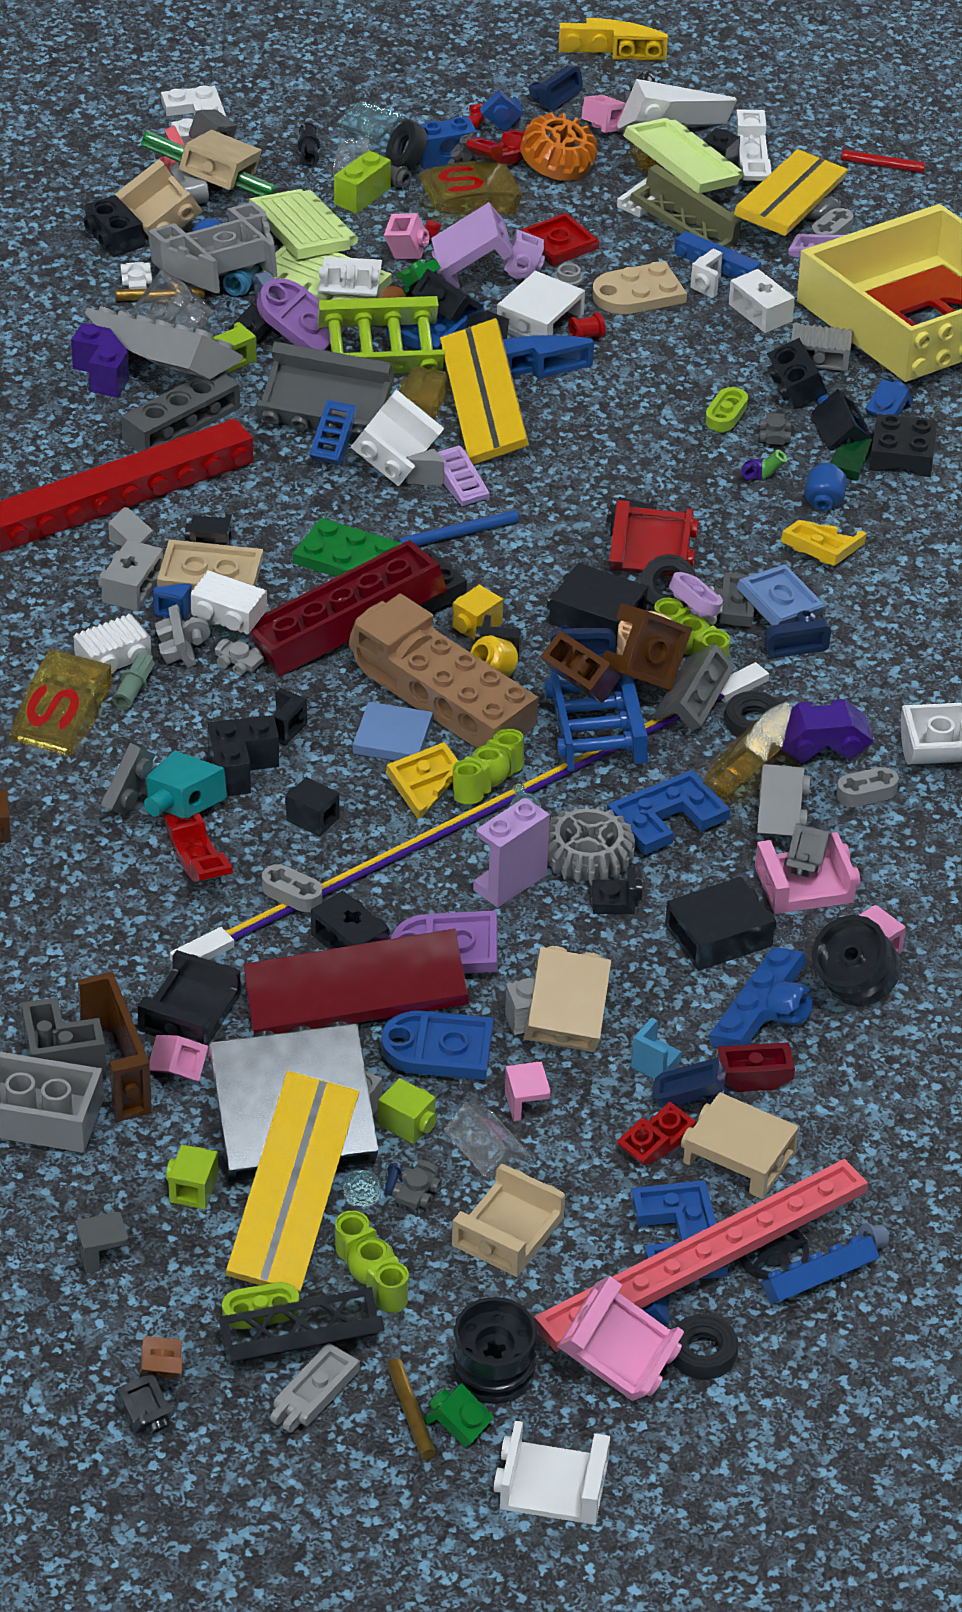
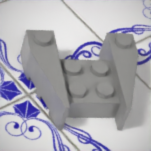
(215, 250)

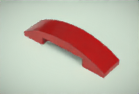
(505, 152)
(195, 849)

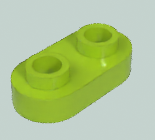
(726, 409)
(257, 1298)

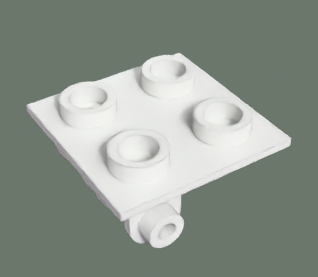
(349, 276)

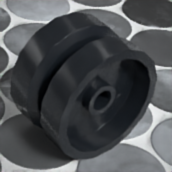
(856, 960)

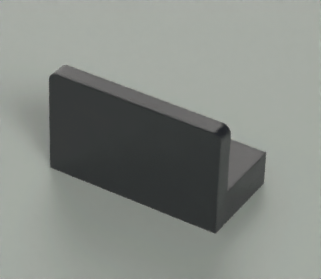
(451, 299)
(838, 419)

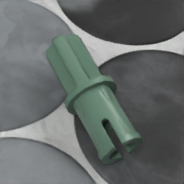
(133, 681)

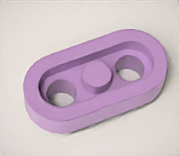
(696, 594)

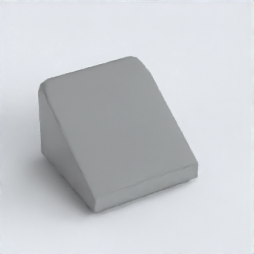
(427, 469)
(128, 526)

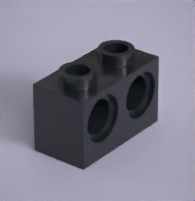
(114, 225)
(796, 372)

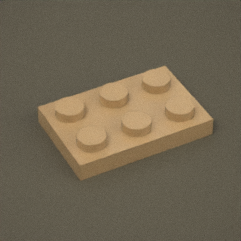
(189, 561)

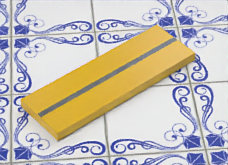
(790, 192)
(484, 391)
(292, 1182)

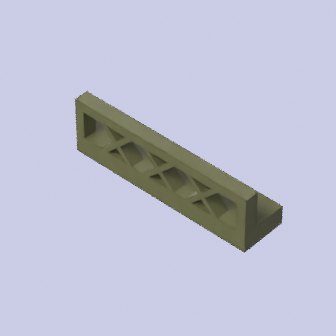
(692, 208)

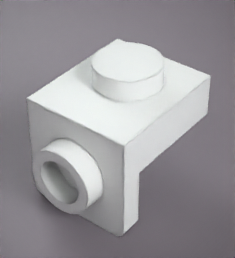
(706, 272)

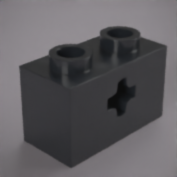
(345, 923)

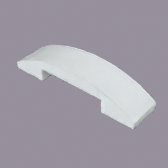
(753, 147)

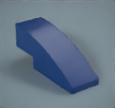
(548, 354)

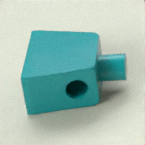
(184, 786)

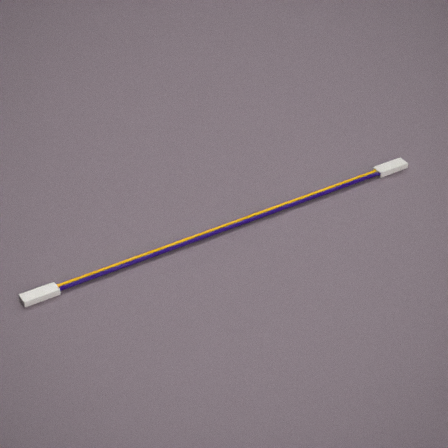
(222, 940)

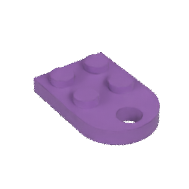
(293, 314)
(475, 934)

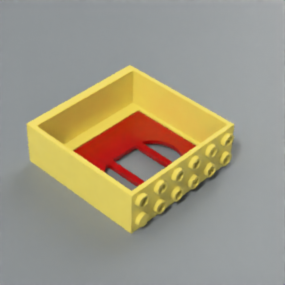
(885, 272)

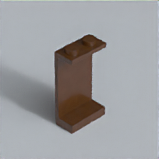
(130, 1075)

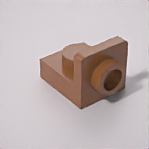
(161, 1357)

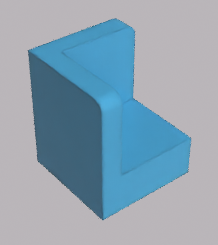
(652, 1055)

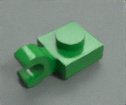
(415, 271)

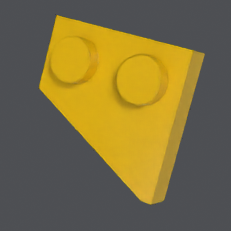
(822, 541)
(423, 777)

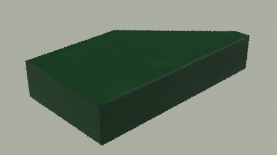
(852, 458)

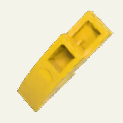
(617, 37)

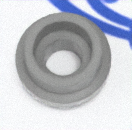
(570, 274)

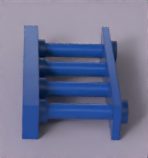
(628, 720)

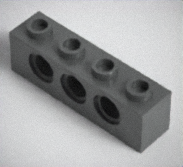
(180, 411)

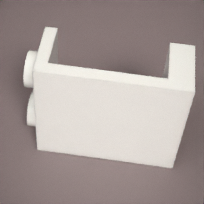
(539, 304)
(394, 434)
(552, 1479)

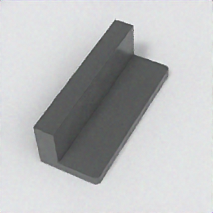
(697, 687)

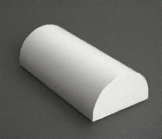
(932, 733)

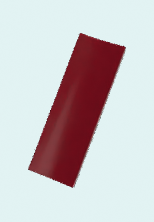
(328, 613)
(356, 982)

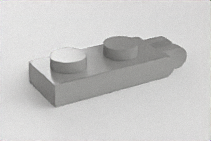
(314, 1387)

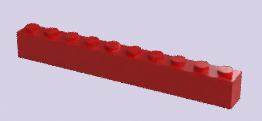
(123, 483)

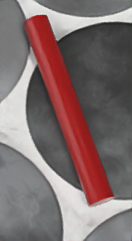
(883, 161)

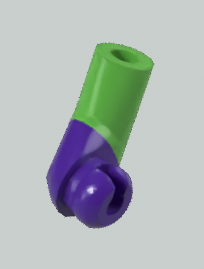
(763, 468)

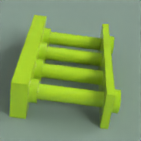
(383, 312)

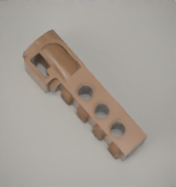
(438, 673)

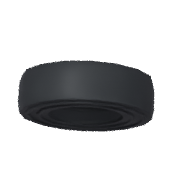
(417, 142)
(657, 567)
(746, 702)
(712, 1365)

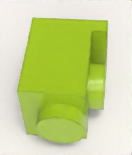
(243, 342)

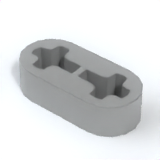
(835, 222)
(867, 787)
(291, 887)

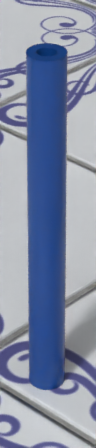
(462, 528)

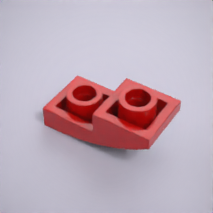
(658, 1136)

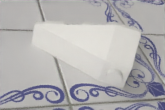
(657, 101)

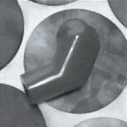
(822, 208)

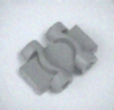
(239, 655)

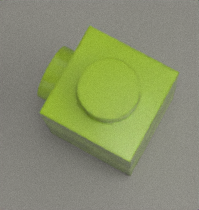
(407, 1111)
(192, 1176)

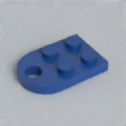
(439, 1044)

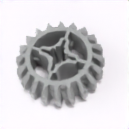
(588, 843)

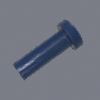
(394, 1170)

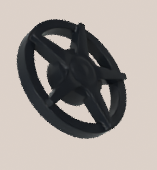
(776, 1254)

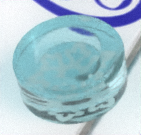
(361, 1188)

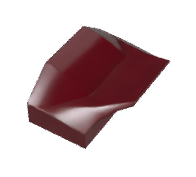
(757, 1066)

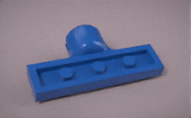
(766, 997)

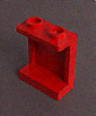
(649, 533)

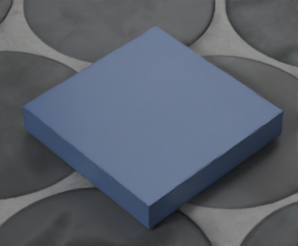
(779, 595)
(392, 731)

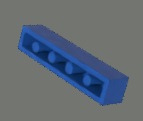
(733, 263)
(819, 1268)

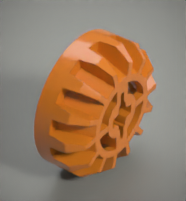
(555, 154)

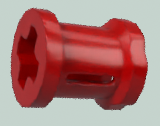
(587, 327)

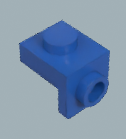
(502, 110)
(889, 398)

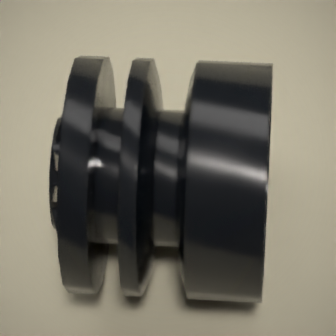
(495, 1349)

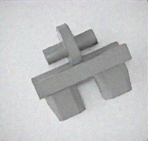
(179, 635)

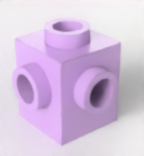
(526, 255)

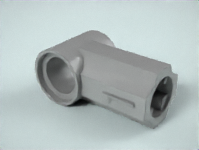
(192, 184)

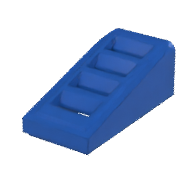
(338, 456)

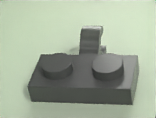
(736, 607)
(129, 780)

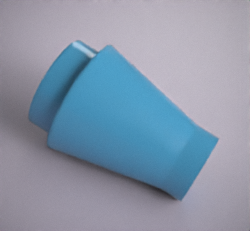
(239, 280)

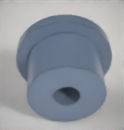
(877, 1232)

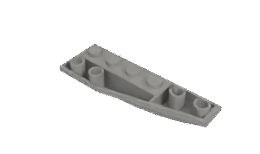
(168, 346)

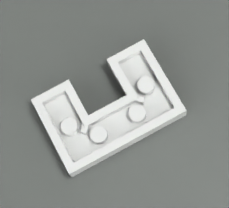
(188, 101)

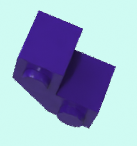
(103, 356)
(831, 725)

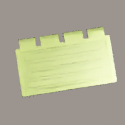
(684, 154)
(305, 223)
(306, 273)

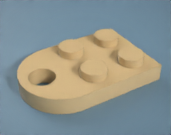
(638, 289)

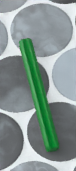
(175, 151)

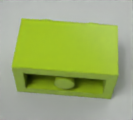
(362, 181)

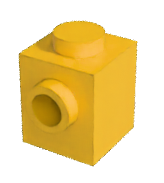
(473, 606)

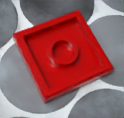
(563, 239)

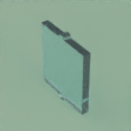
(369, 121)

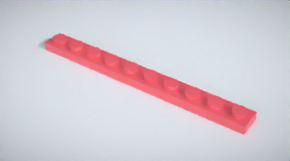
(719, 1244)

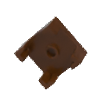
(652, 648)

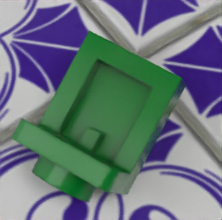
(459, 1413)

